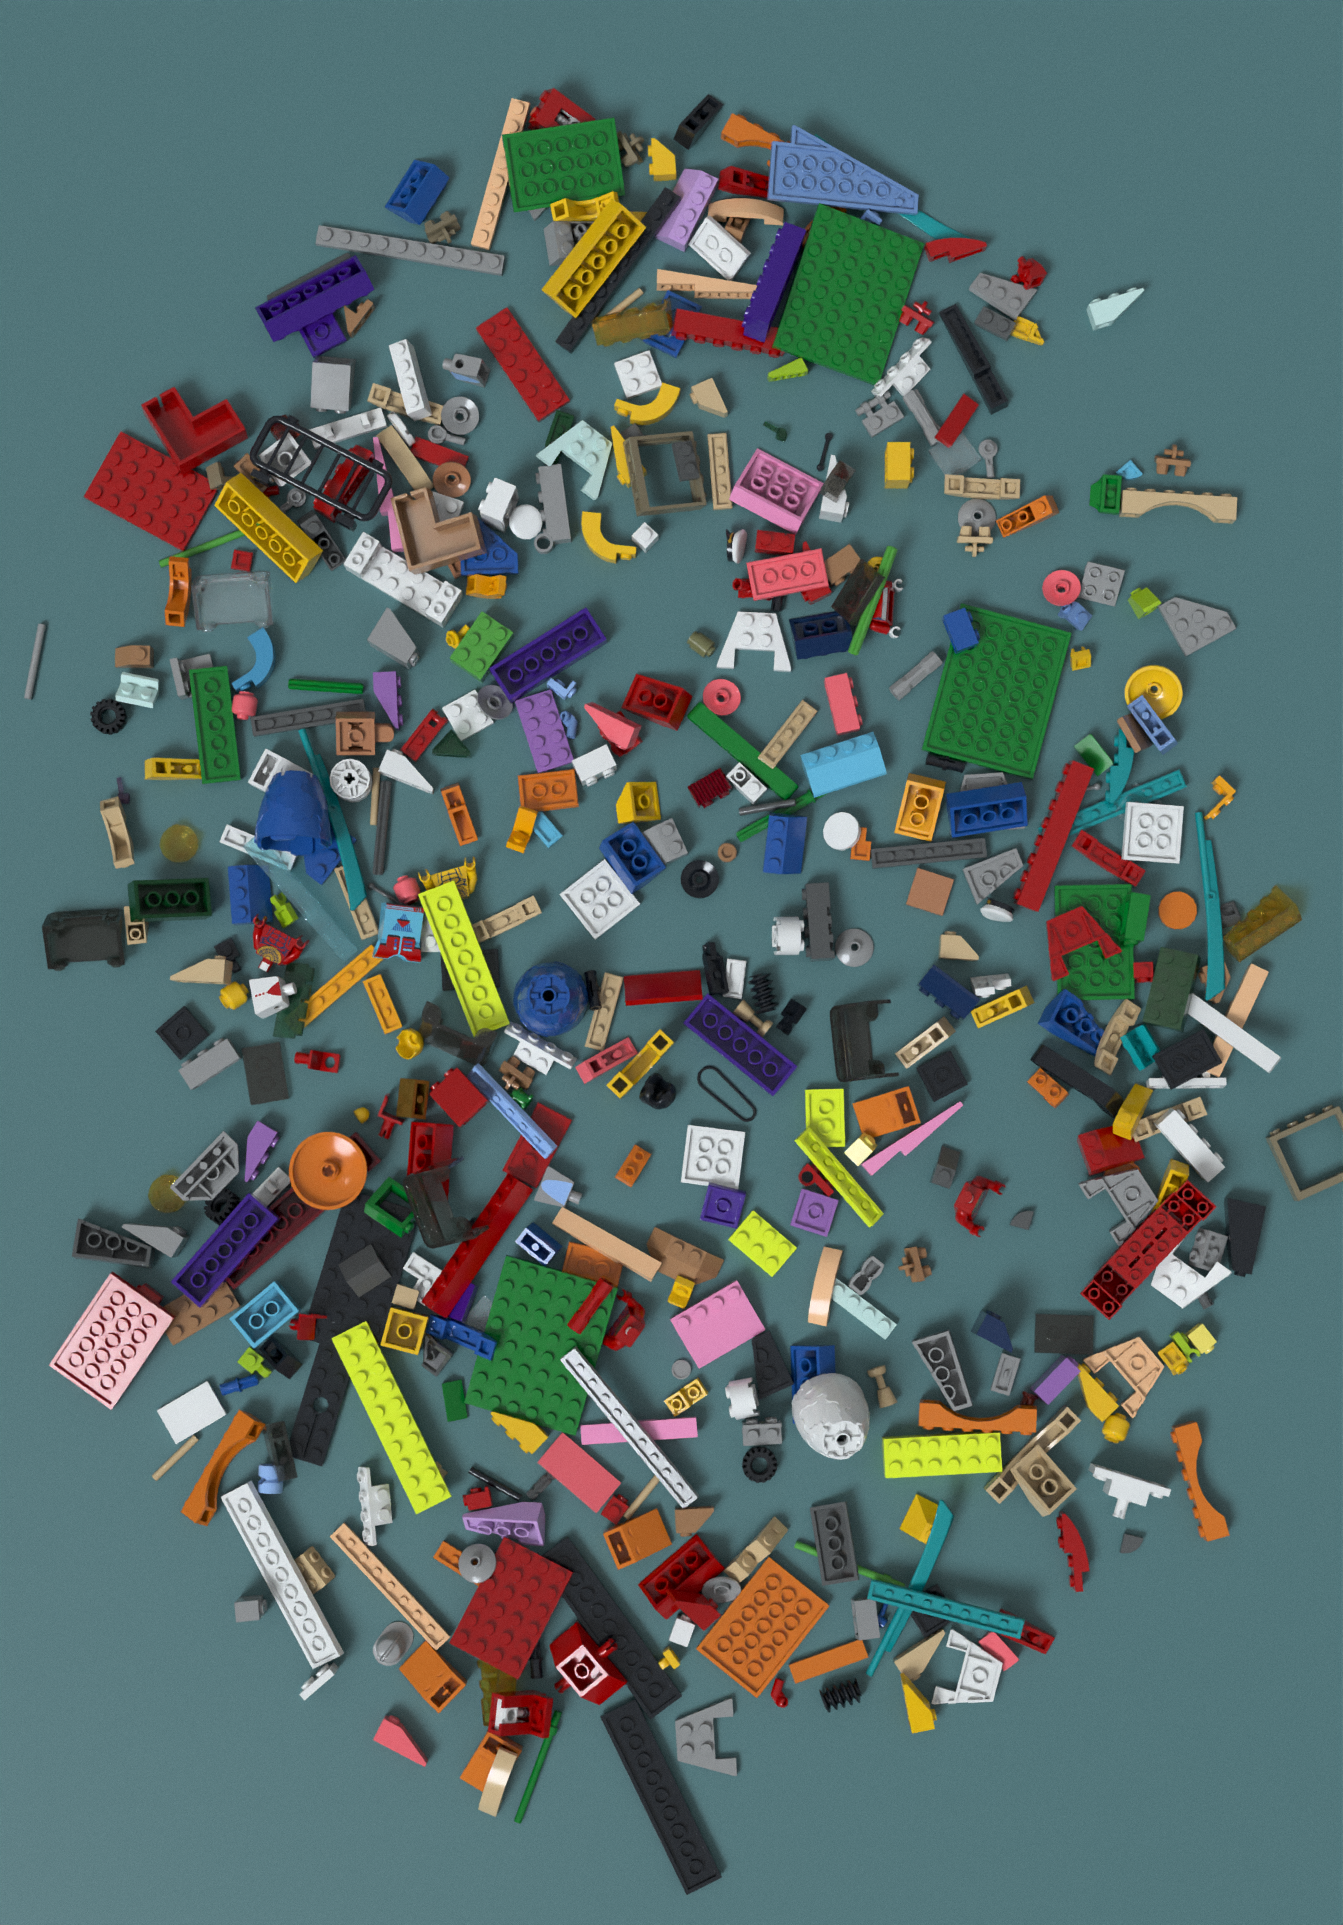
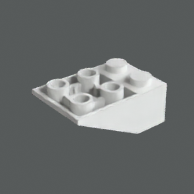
(268, 766)

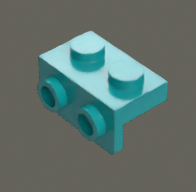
(1140, 1046)

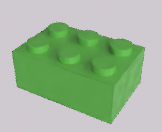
(481, 647)

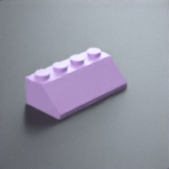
(696, 192)

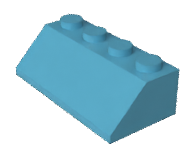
(843, 764)

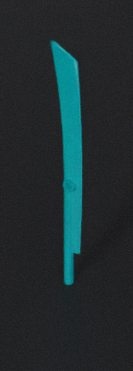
(928, 224)
(351, 867)
(1216, 965)
(938, 1534)

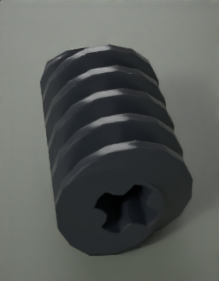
(763, 993)
(841, 1695)

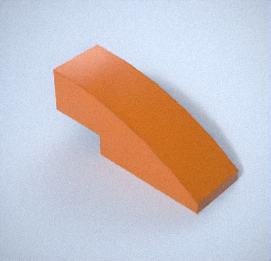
(459, 814)

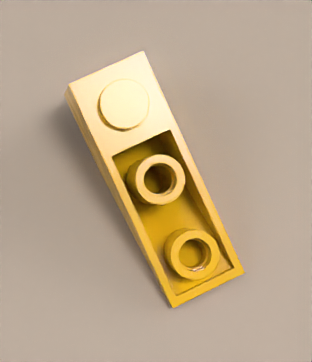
(1095, 1396)
(527, 1433)

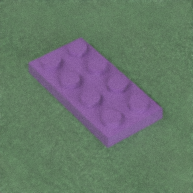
(544, 731)

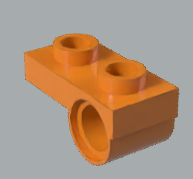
(1048, 1088)
(633, 1165)

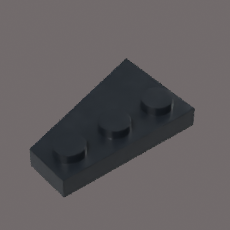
(770, 1367)

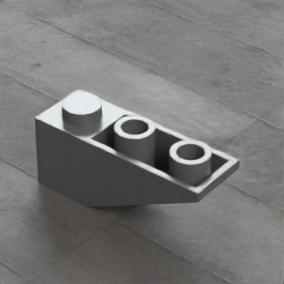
(316, 531)

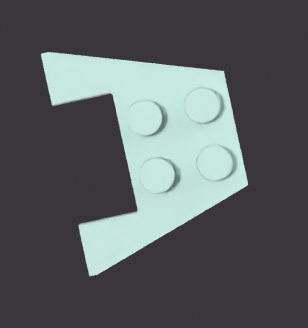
(585, 448)

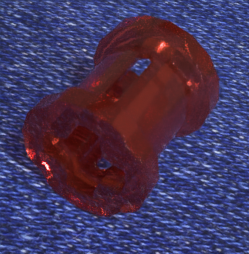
(1028, 1396)

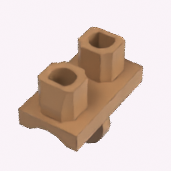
(1180, 464)
(514, 1077)
(912, 1264)

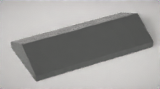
(834, 1543)

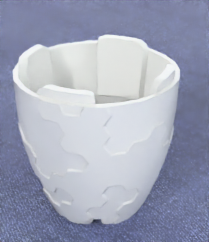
(832, 1415)

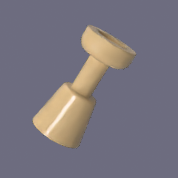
(746, 1013)
(885, 1395)

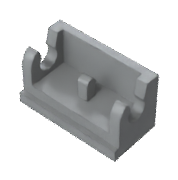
(865, 1618)

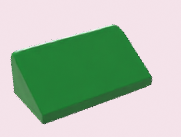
(1094, 754)
(454, 1400)

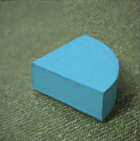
(1129, 471)

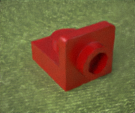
(615, 1508)

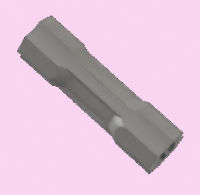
(917, 406)
(916, 675)

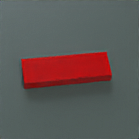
(956, 420)
(435, 453)

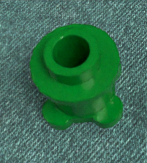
(522, 1098)

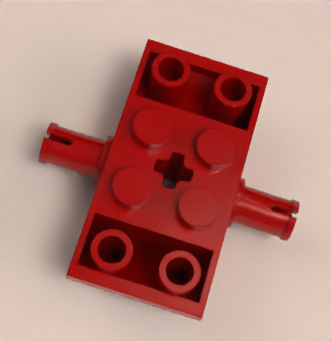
(585, 1665)

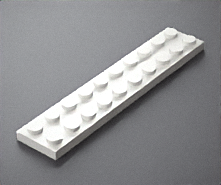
(282, 1575)

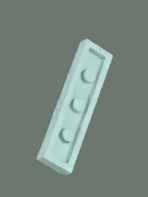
(862, 1310)

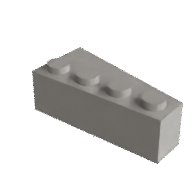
(945, 1367)

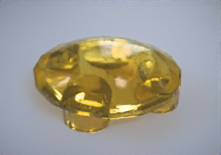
(179, 843)
(163, 1197)

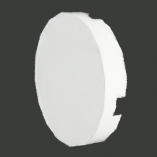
(401, 428)
(841, 831)

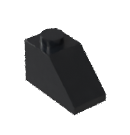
(280, 1357)

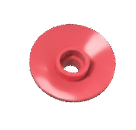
(1061, 580)
(725, 690)

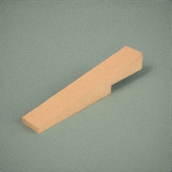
(703, 286)
(1239, 1010)
(607, 1244)

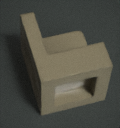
(216, 476)

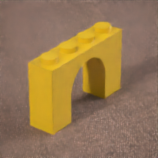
(641, 1064)

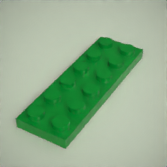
(214, 725)

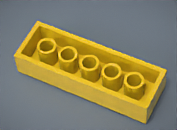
(593, 258)
(276, 534)

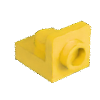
(681, 1292)
(1173, 1359)

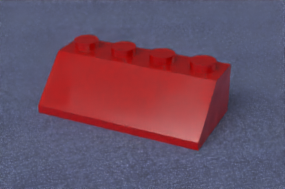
(333, 486)
(428, 1146)
(683, 1571)

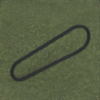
(715, 1097)

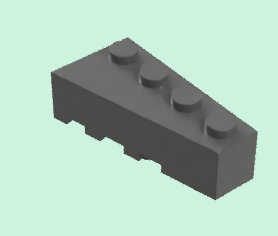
(818, 922)
(105, 1246)

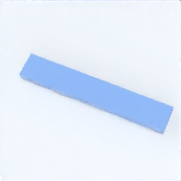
(511, 1111)

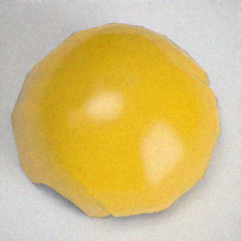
(410, 1043)

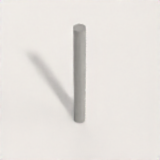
(34, 661)

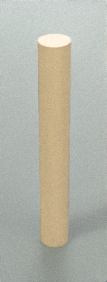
(627, 301)
(375, 797)
(175, 1457)
(641, 1497)

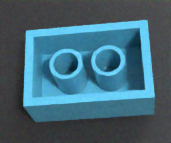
(265, 1314)

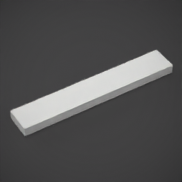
(1233, 1034)

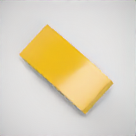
(686, 1397)

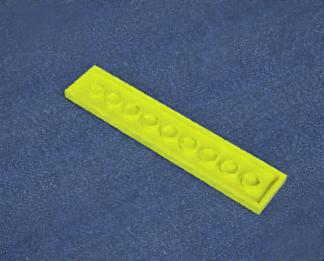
(391, 1417)

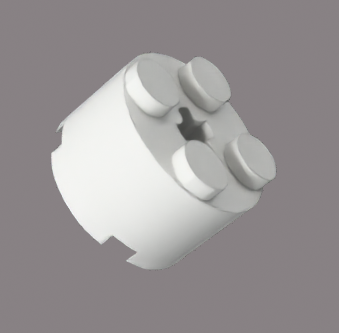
(787, 935)
(743, 1398)

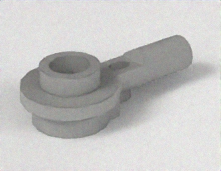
(438, 435)
(988, 450)
(295, 499)

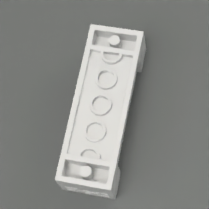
(391, 575)

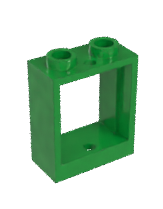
(1134, 918)
(373, 1210)

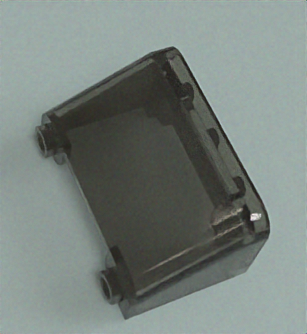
(84, 937)
(457, 1044)

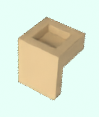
(405, 1296)

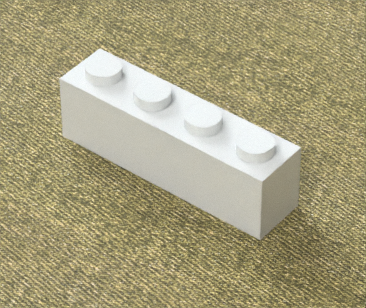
(410, 380)
(1189, 1145)

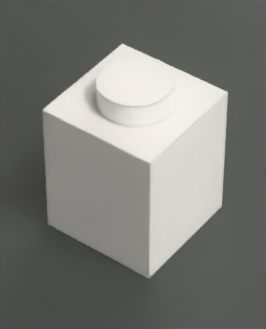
(645, 537)
(682, 1630)

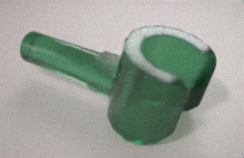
(781, 432)

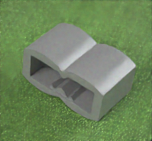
(862, 1279)

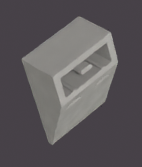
(562, 238)

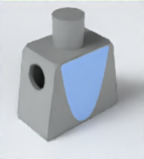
(467, 369)
(556, 1189)

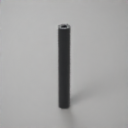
(495, 1484)

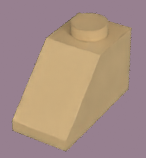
(708, 398)
(955, 948)

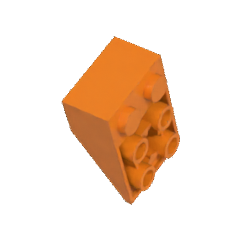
(886, 1112)
(637, 1538)
(433, 1676)
(483, 1758)

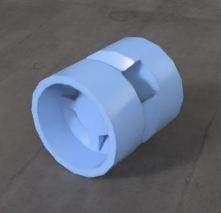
(268, 1482)

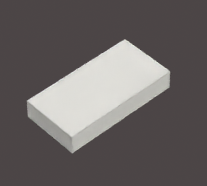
(735, 978)

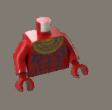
(275, 945)
(971, 1199)
(628, 1324)

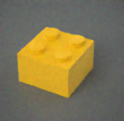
(897, 465)
(405, 1330)

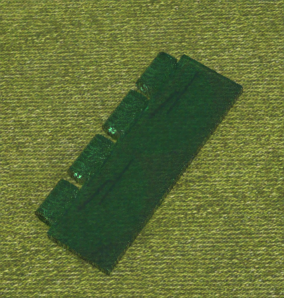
(287, 1020)

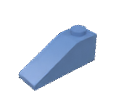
(1152, 725)

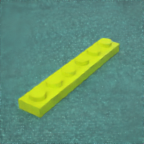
(839, 1177)

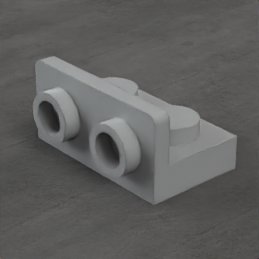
(1207, 1249)

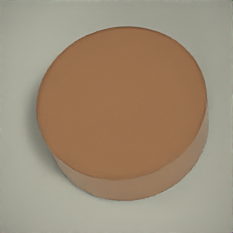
(727, 852)

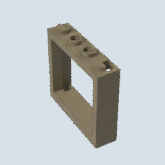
(637, 478)
(1293, 1127)

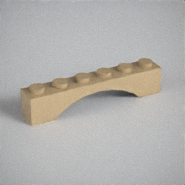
(1217, 508)
(1048, 1436)

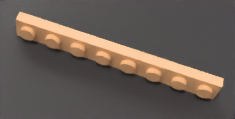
(498, 179)
(390, 1586)

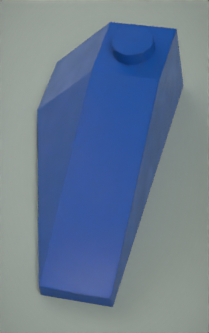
(1071, 1022)

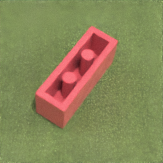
(842, 704)

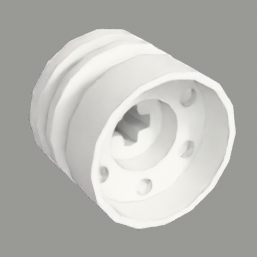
(357, 789)

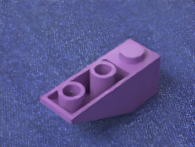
(386, 690)
(258, 1145)

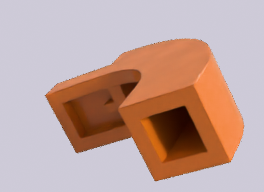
(179, 592)

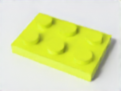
(826, 1115)
(762, 1243)

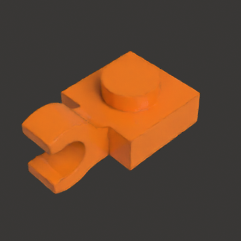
(862, 848)

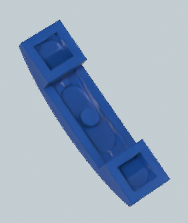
(462, 1334)

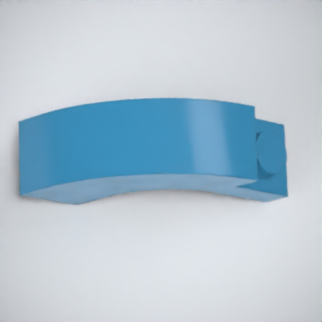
(264, 662)

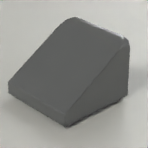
(1229, 914)

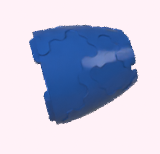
(293, 815)
(553, 1016)

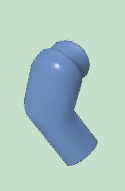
(571, 724)

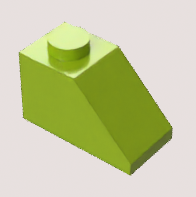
(1143, 602)

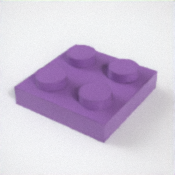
(814, 1212)

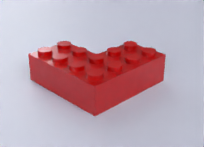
(191, 438)

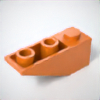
(1028, 515)

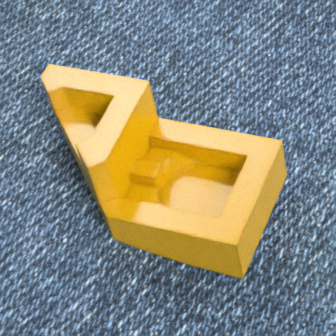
(1027, 331)

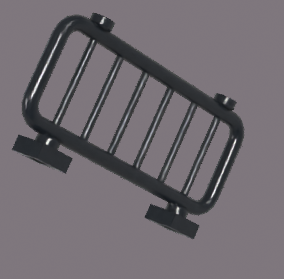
(350, 514)

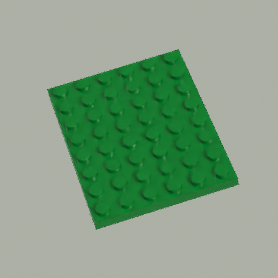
(847, 294)
(998, 694)
(531, 1337)

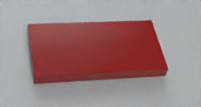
(663, 987)
(525, 1160)

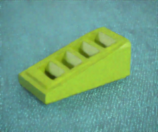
(791, 370)

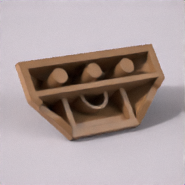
(682, 1258)

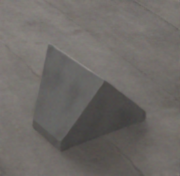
(435, 1354)

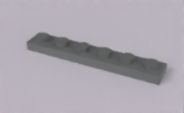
(303, 718)
(928, 853)

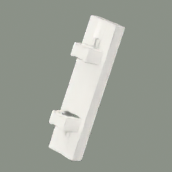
(351, 426)
(1202, 1082)
(272, 1186)

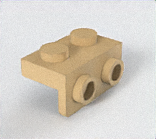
(314, 1569)

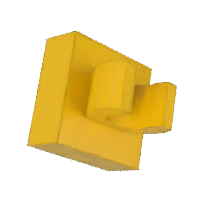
(1080, 659)
(669, 1659)

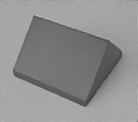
(364, 1270)

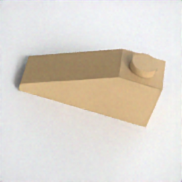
(207, 972)
(925, 1042)
(916, 1658)

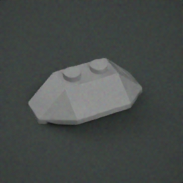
(210, 1171)

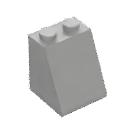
(332, 384)
(393, 640)

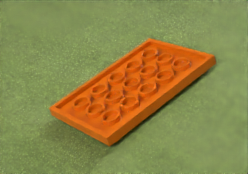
(762, 1627)

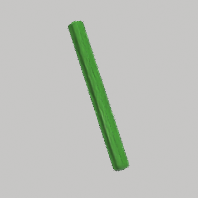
(867, 615)

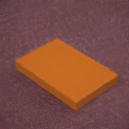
(548, 790)
(591, 1264)

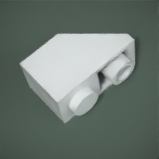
(746, 783)

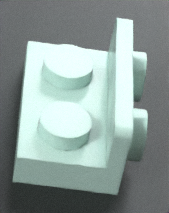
(138, 690)

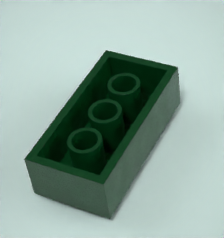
(169, 900)
(1171, 989)

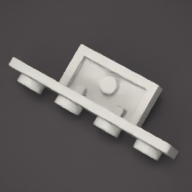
(906, 372)
(536, 1051)
(375, 1505)

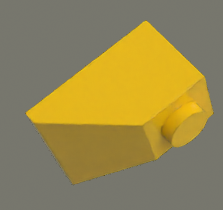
(638, 803)
(919, 1518)

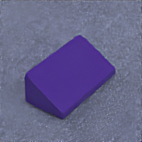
(464, 1304)

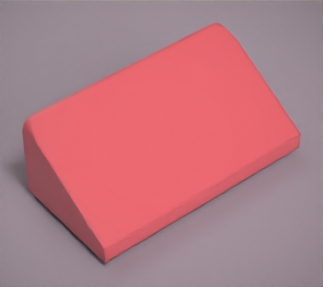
(996, 1647)

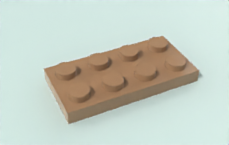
(191, 1318)

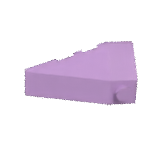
(517, 1521)

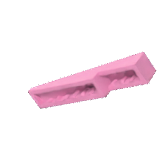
(386, 508)
(909, 1141)
(657, 1428)

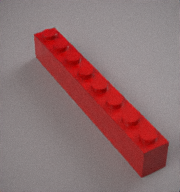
(1053, 835)
(474, 1252)

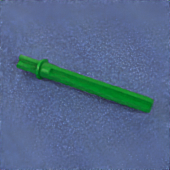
(762, 823)

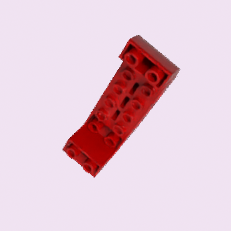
(1146, 1248)

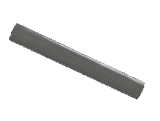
(767, 807)

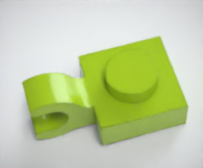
(284, 912)
(1181, 1342)
(252, 1361)

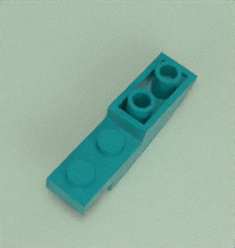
(1119, 775)

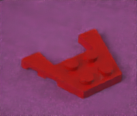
(1072, 932)

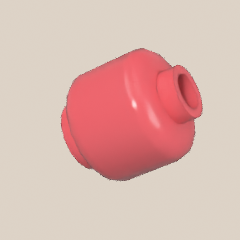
(244, 705)
(407, 890)

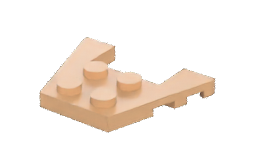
(1135, 1364)

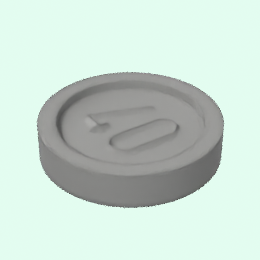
(681, 1369)

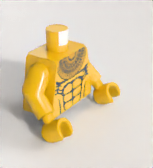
(464, 877)

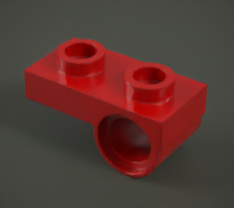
(824, 1184)

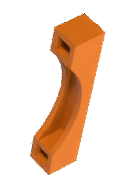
(743, 133)
(1018, 1419)
(1188, 1443)
(203, 1499)

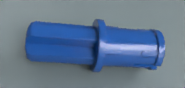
(239, 1384)

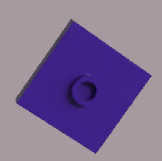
(322, 335)
(723, 1205)

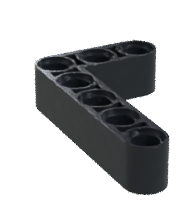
(1079, 1079)

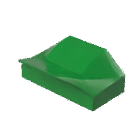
(1106, 494)

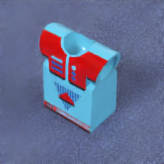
(399, 932)

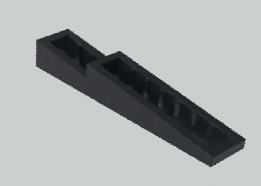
(974, 359)

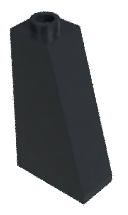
(1243, 1232)

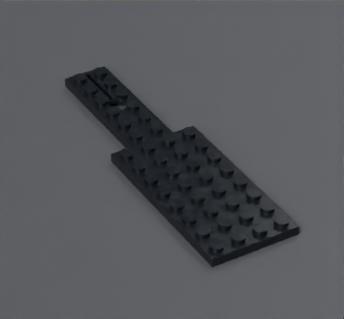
(344, 1311)

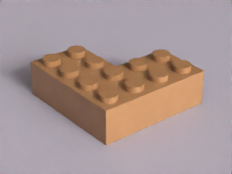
(431, 542)

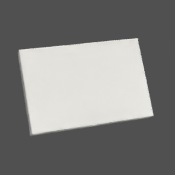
(719, 248)
(192, 1412)

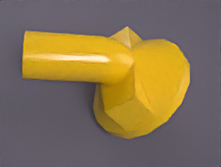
(454, 638)

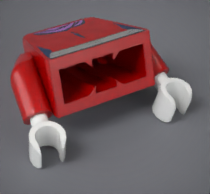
(883, 614)

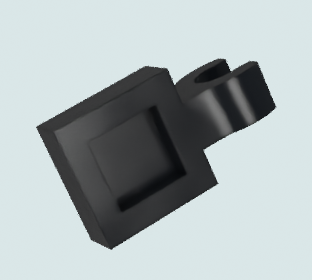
(230, 951)
(791, 1014)

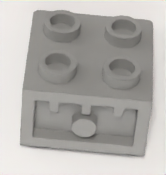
(181, 672)
(761, 1432)

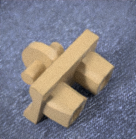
(983, 538)

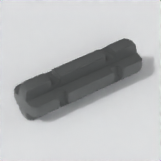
(540, 1486)

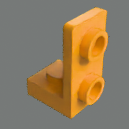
(1221, 787)
(522, 829)

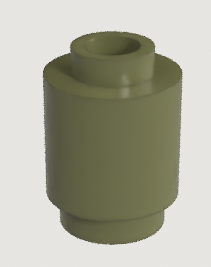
(701, 644)

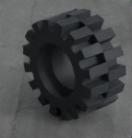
(97, 712)
(213, 1206)
(763, 1476)

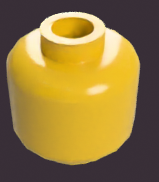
(233, 995)
(1116, 1428)

